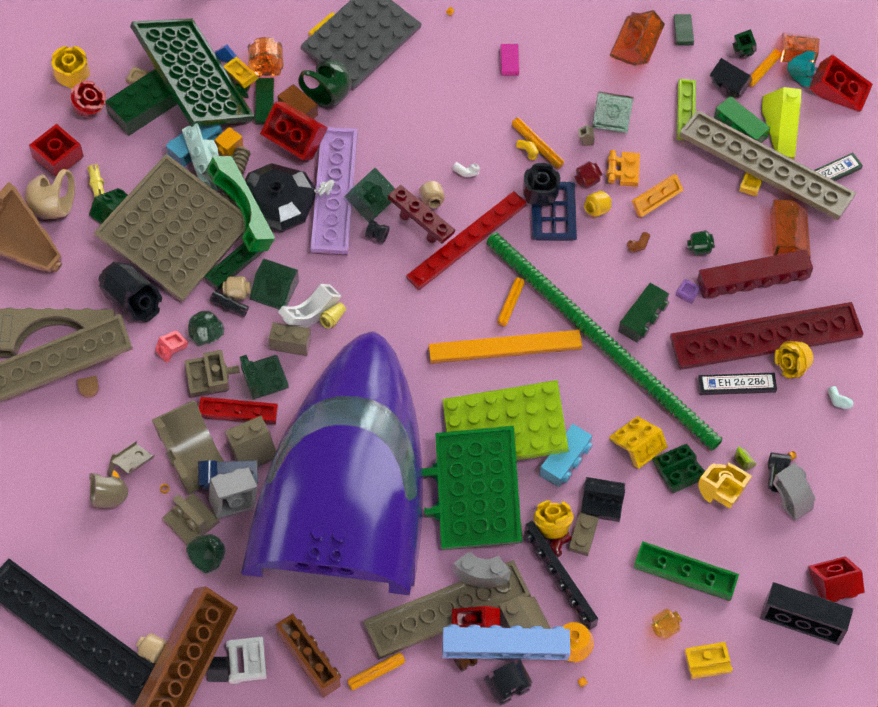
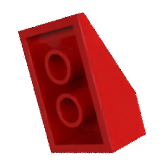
(840, 84)

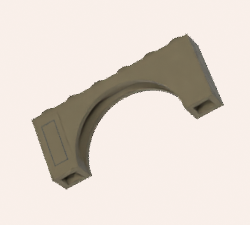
(19, 324)

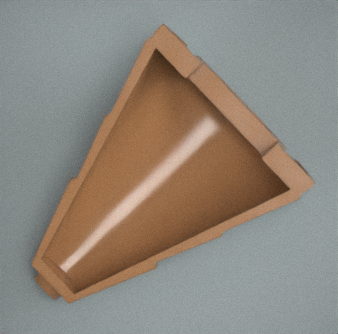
(22, 234)

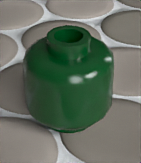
(701, 243)

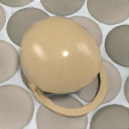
(44, 198)

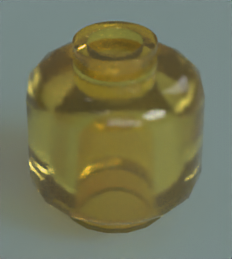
(666, 623)

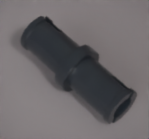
(229, 303)

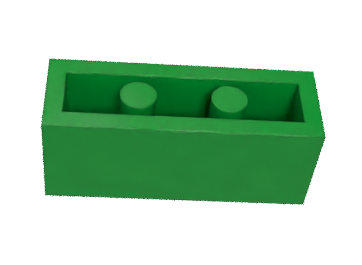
(739, 118)

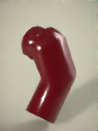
(556, 544)

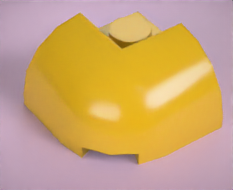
(723, 483)

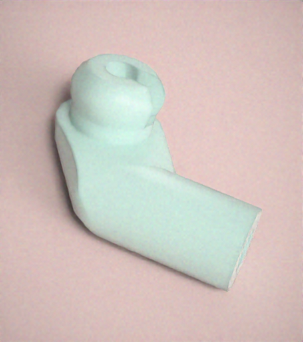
(839, 400)

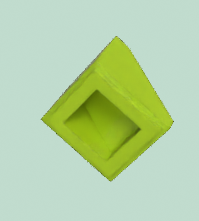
(744, 459)

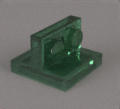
(612, 112)

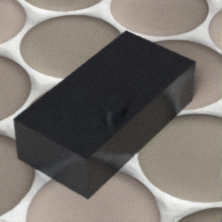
(806, 613)

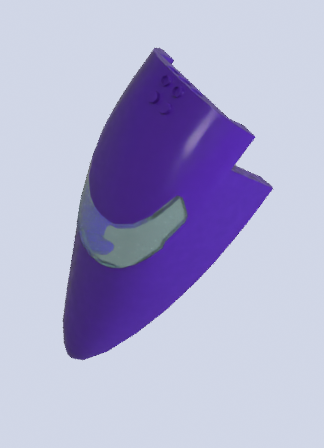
(346, 477)

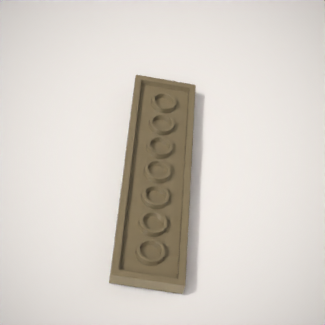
(63, 356)
(428, 615)

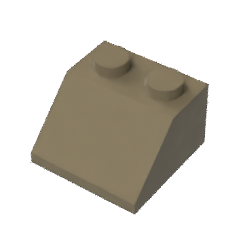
(251, 442)
(523, 613)

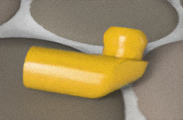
(530, 147)

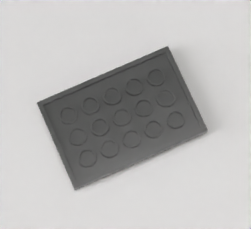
(362, 36)

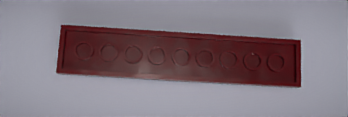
(765, 335)

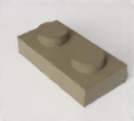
(583, 534)

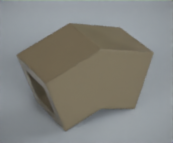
(586, 134)

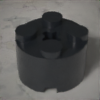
(541, 184)
(508, 681)

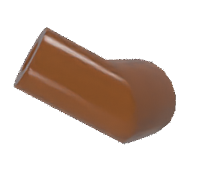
(635, 246)

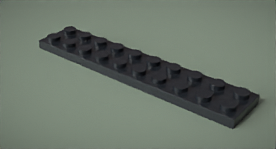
(73, 632)

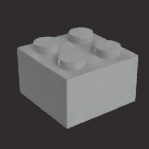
(232, 493)

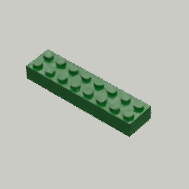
(686, 571)

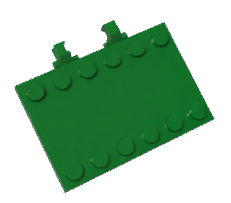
(476, 488)

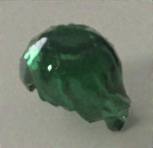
(205, 328)
(206, 552)

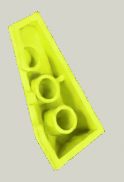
(782, 114)

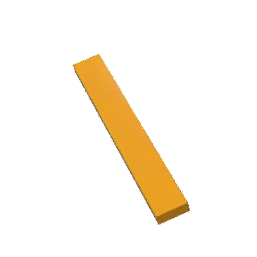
(505, 346)

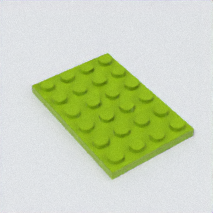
(531, 409)

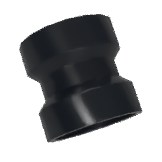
(377, 231)

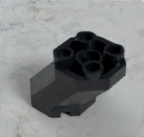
(130, 291)

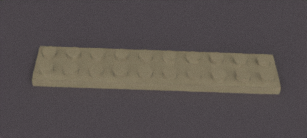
(767, 164)

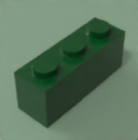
(644, 312)

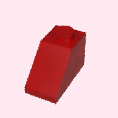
(481, 615)

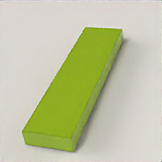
(685, 103)

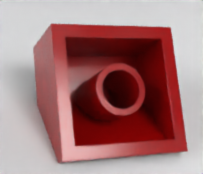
(837, 579)

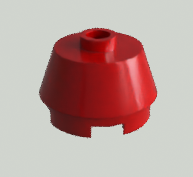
(87, 98)

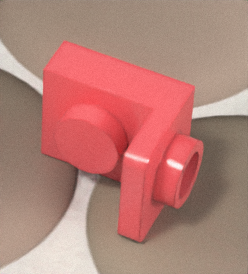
(170, 344)

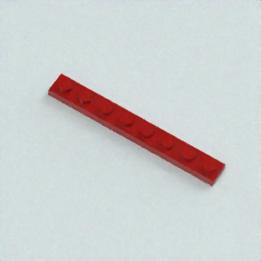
(466, 240)

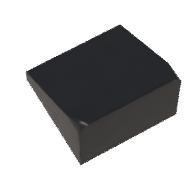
(218, 670)

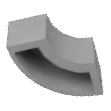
(794, 491)
(481, 572)

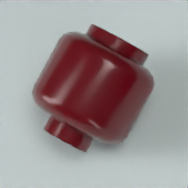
(588, 174)

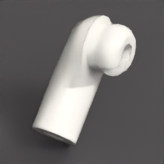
(472, 171)

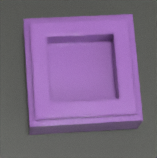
(688, 291)

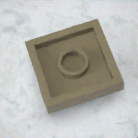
(190, 518)

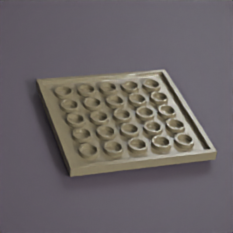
(173, 228)

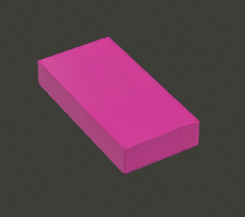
(509, 59)

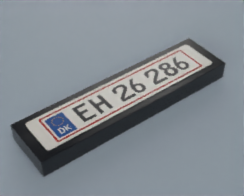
(737, 383)

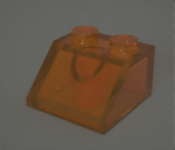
(796, 44)

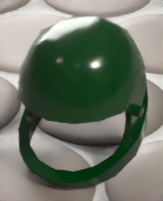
(333, 83)

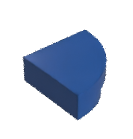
(225, 53)

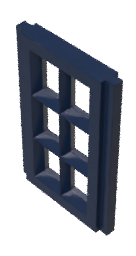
(571, 228)

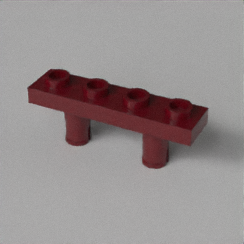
(415, 209)

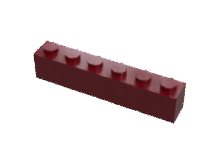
(755, 274)

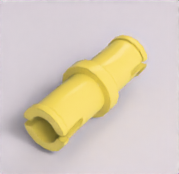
(96, 181)

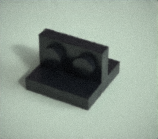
(603, 499)

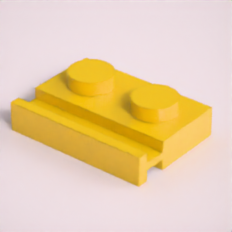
(708, 660)

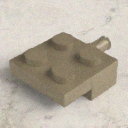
(209, 373)

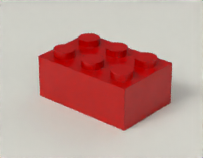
(293, 130)

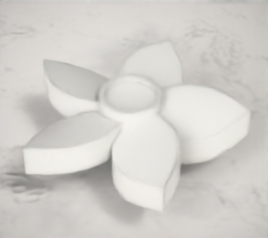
(325, 187)

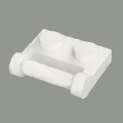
(253, 659)

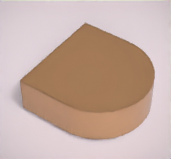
(88, 386)

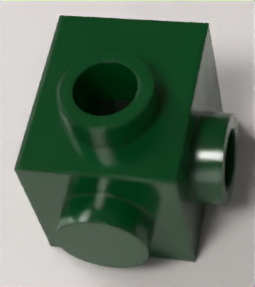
(744, 43)

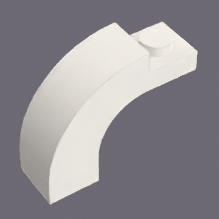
(309, 311)

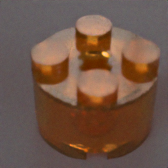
(265, 57)

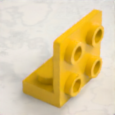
(641, 440)

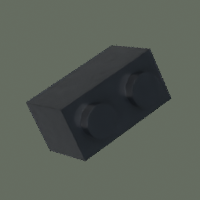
(730, 77)

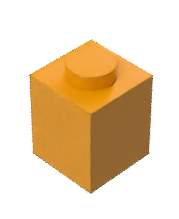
(228, 142)

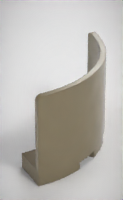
(187, 442)

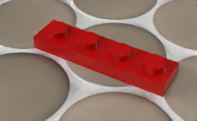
(237, 410)

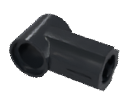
(776, 464)

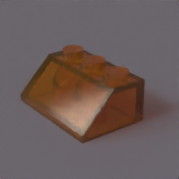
(637, 41)
(789, 227)

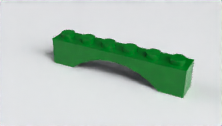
(227, 176)

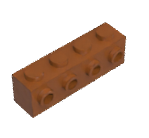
(307, 654)

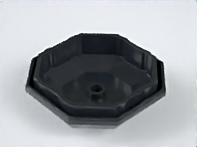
(290, 203)

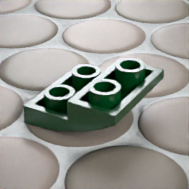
(679, 468)

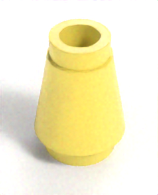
(331, 316)

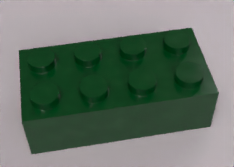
(140, 103)

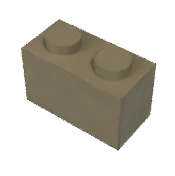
(290, 339)

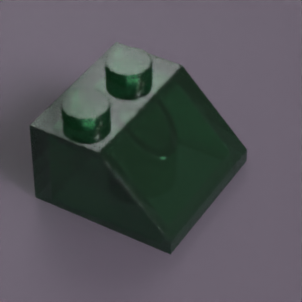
(274, 284)

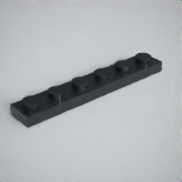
(564, 581)

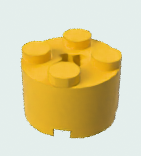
(70, 66)

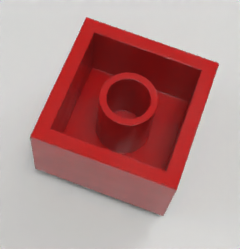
(56, 150)

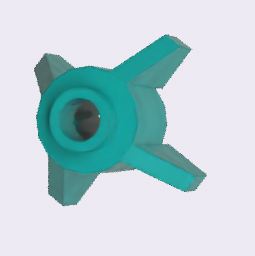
(801, 67)

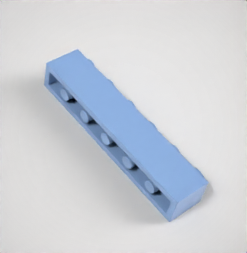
(506, 643)

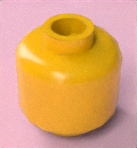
(597, 203)

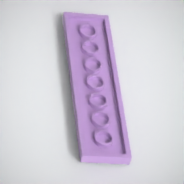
(333, 211)

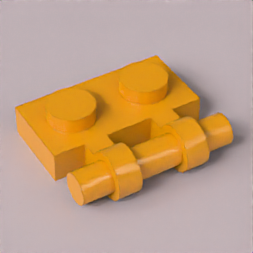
(629, 168)

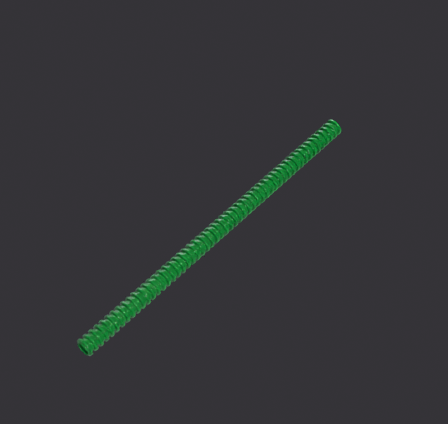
(604, 341)

